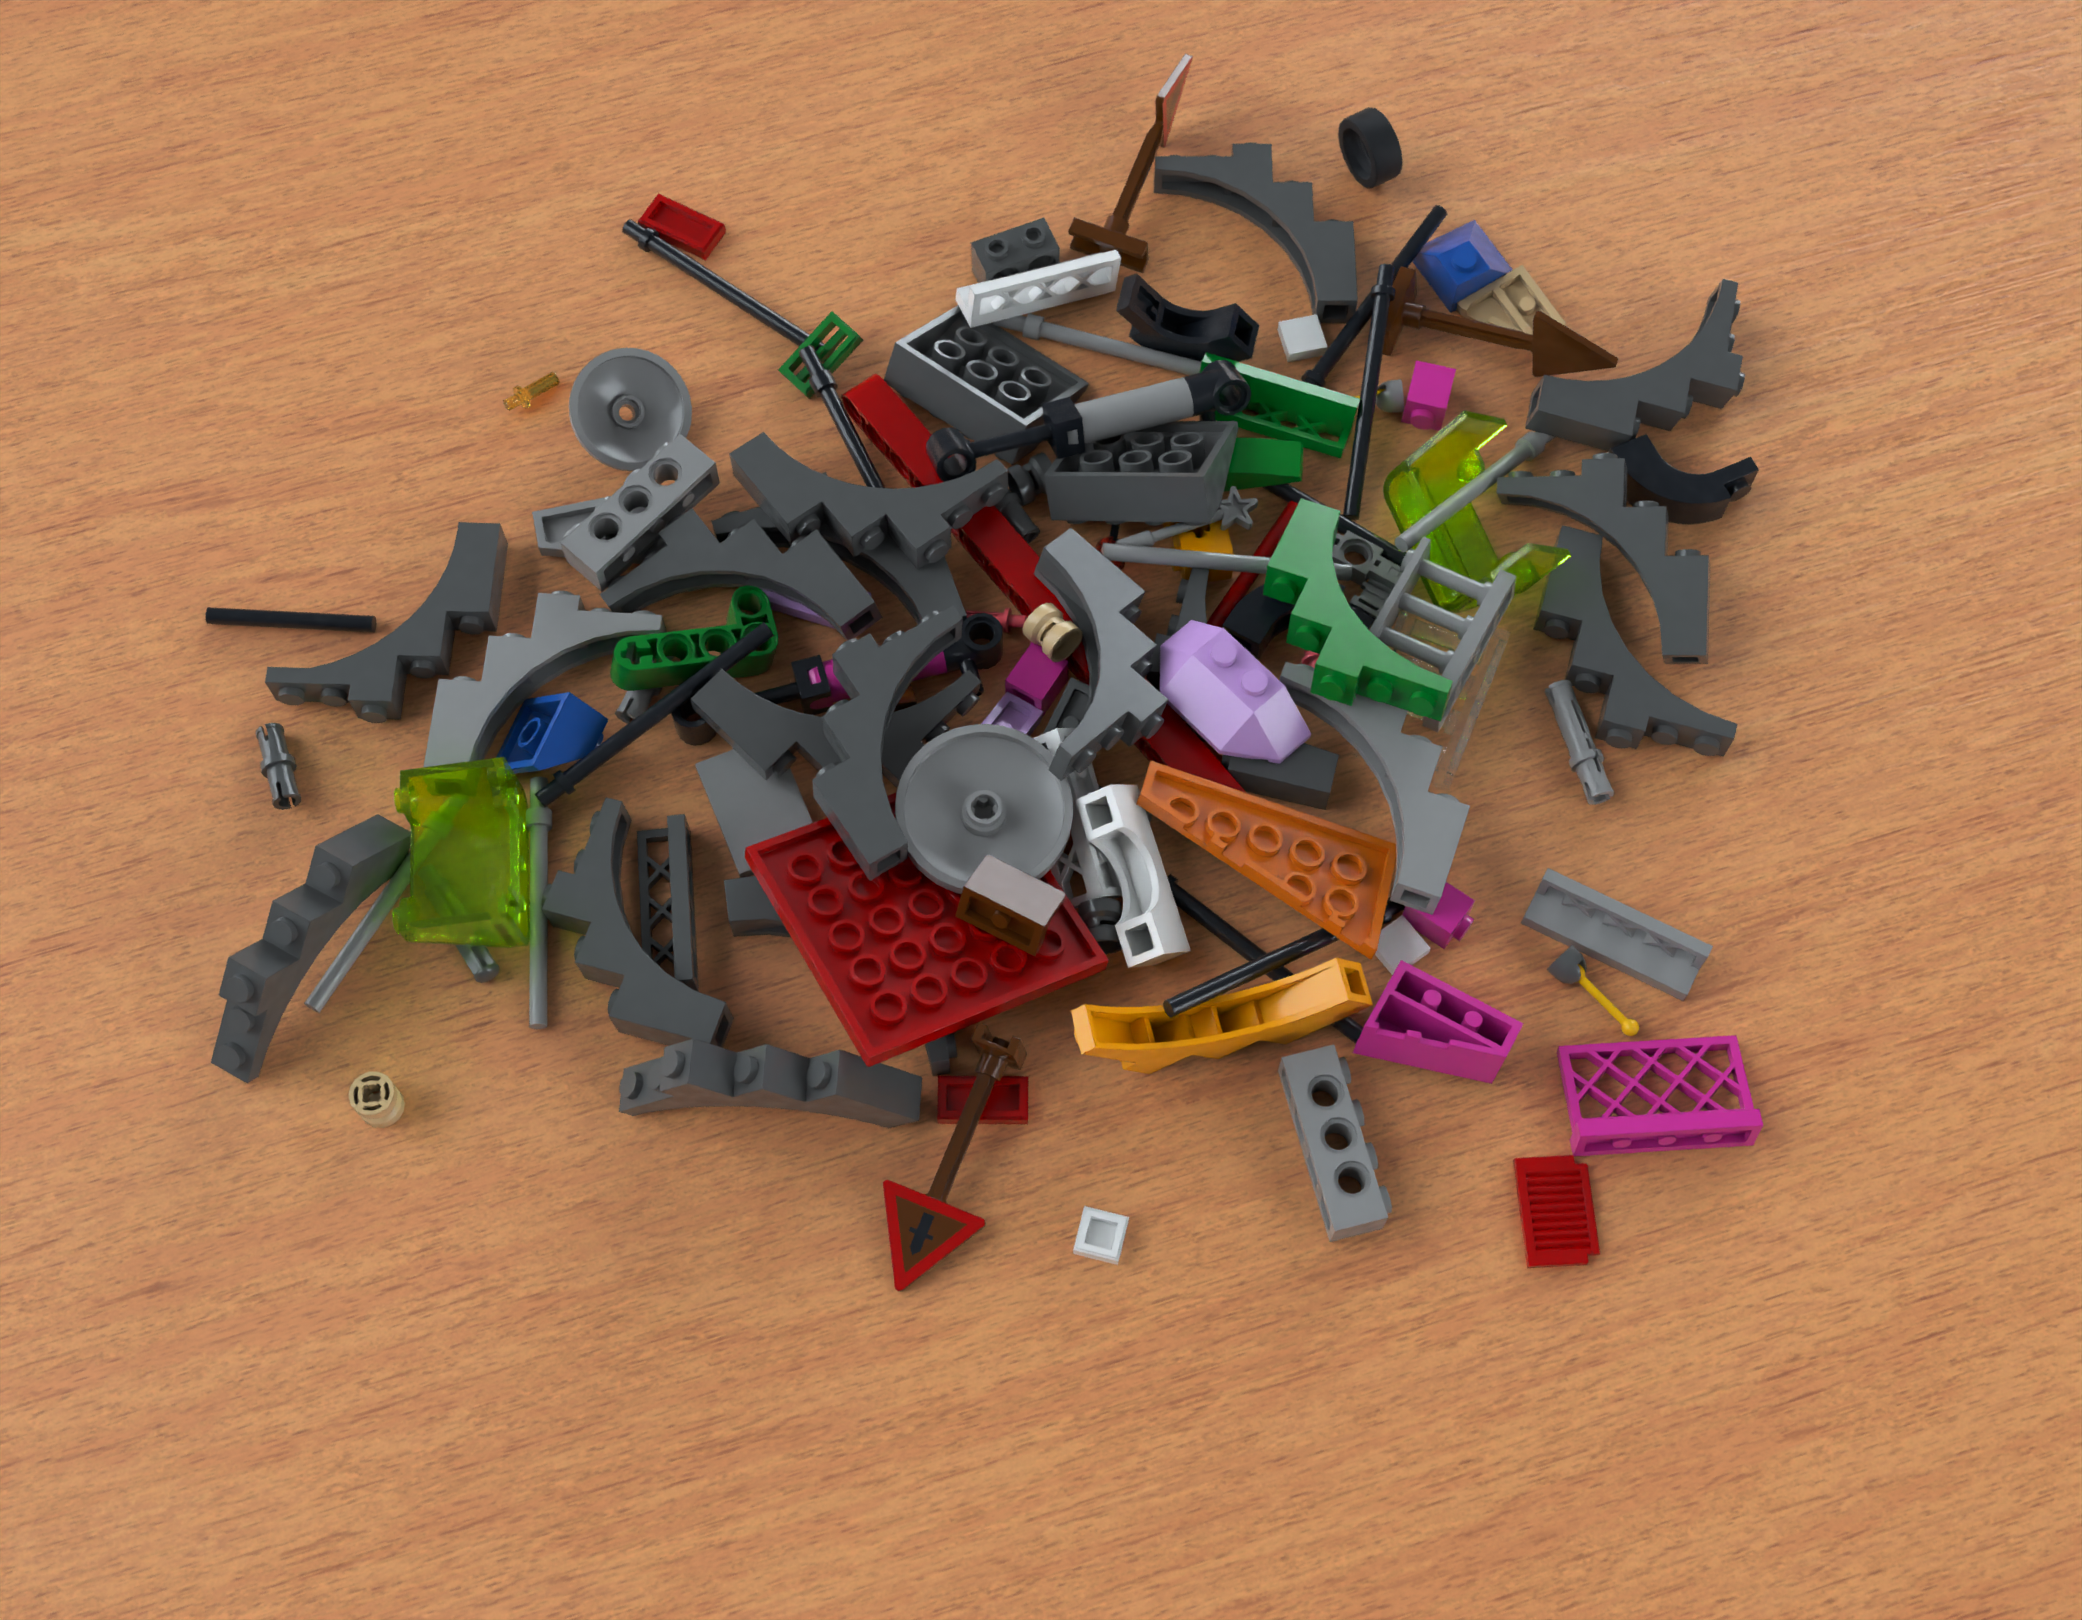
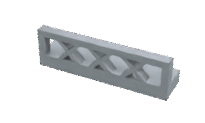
(1616, 934)

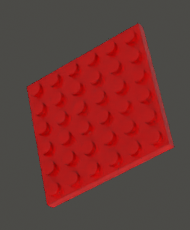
(897, 953)

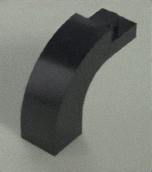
(1183, 331)
(1686, 495)
(1261, 618)

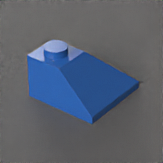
(1460, 263)
(552, 733)

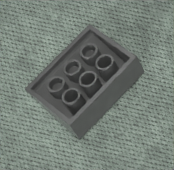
(978, 378)
(1145, 475)

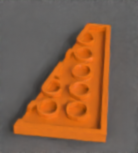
(1305, 861)

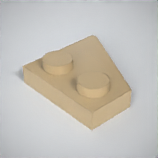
(1509, 302)

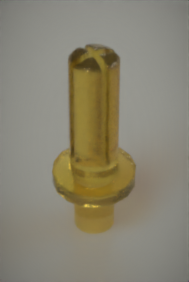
(523, 395)

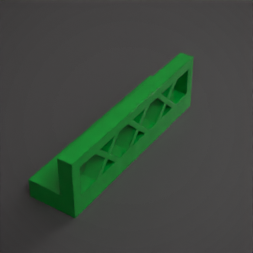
(1291, 400)

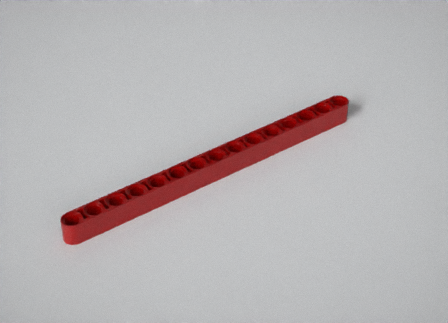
(1008, 560)

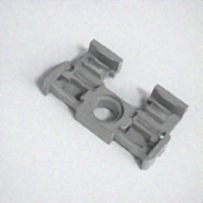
(1379, 571)

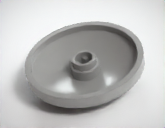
(982, 796)

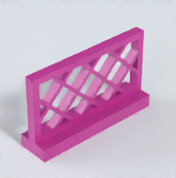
(1670, 1128)

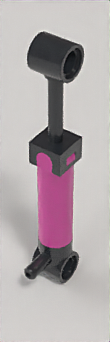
(820, 688)

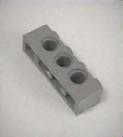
(636, 532)
(1341, 1212)

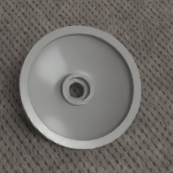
(635, 381)

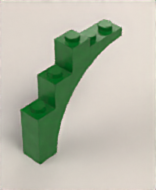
(1323, 622)

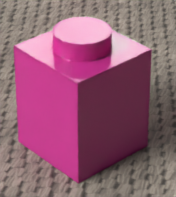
(1428, 395)
(1037, 678)
(1448, 920)

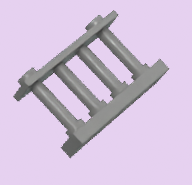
(1472, 631)

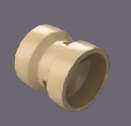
(1055, 635)
(383, 1107)

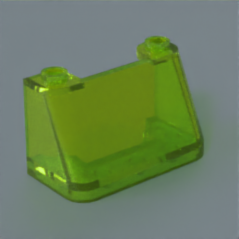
(465, 855)

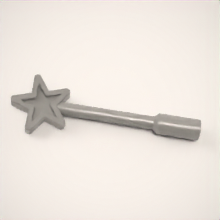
(1230, 511)

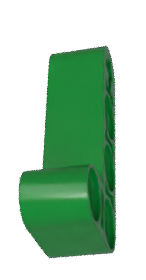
(633, 655)

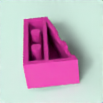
(1436, 1028)

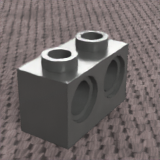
(1014, 251)

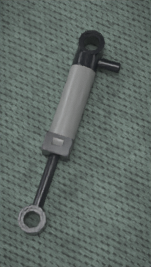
(1073, 425)

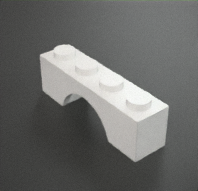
(1150, 920)

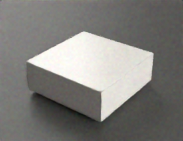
(1302, 338)
(1400, 942)
(1101, 1235)

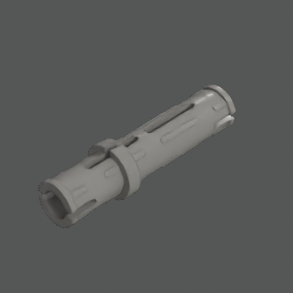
(1585, 757)

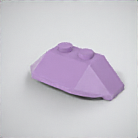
(1229, 695)

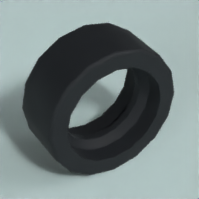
(1370, 147)

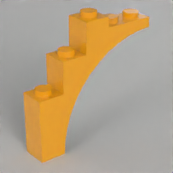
(1273, 1012)

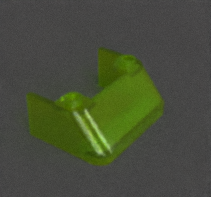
(1460, 543)

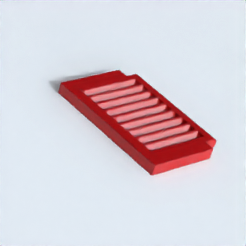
(1556, 1211)

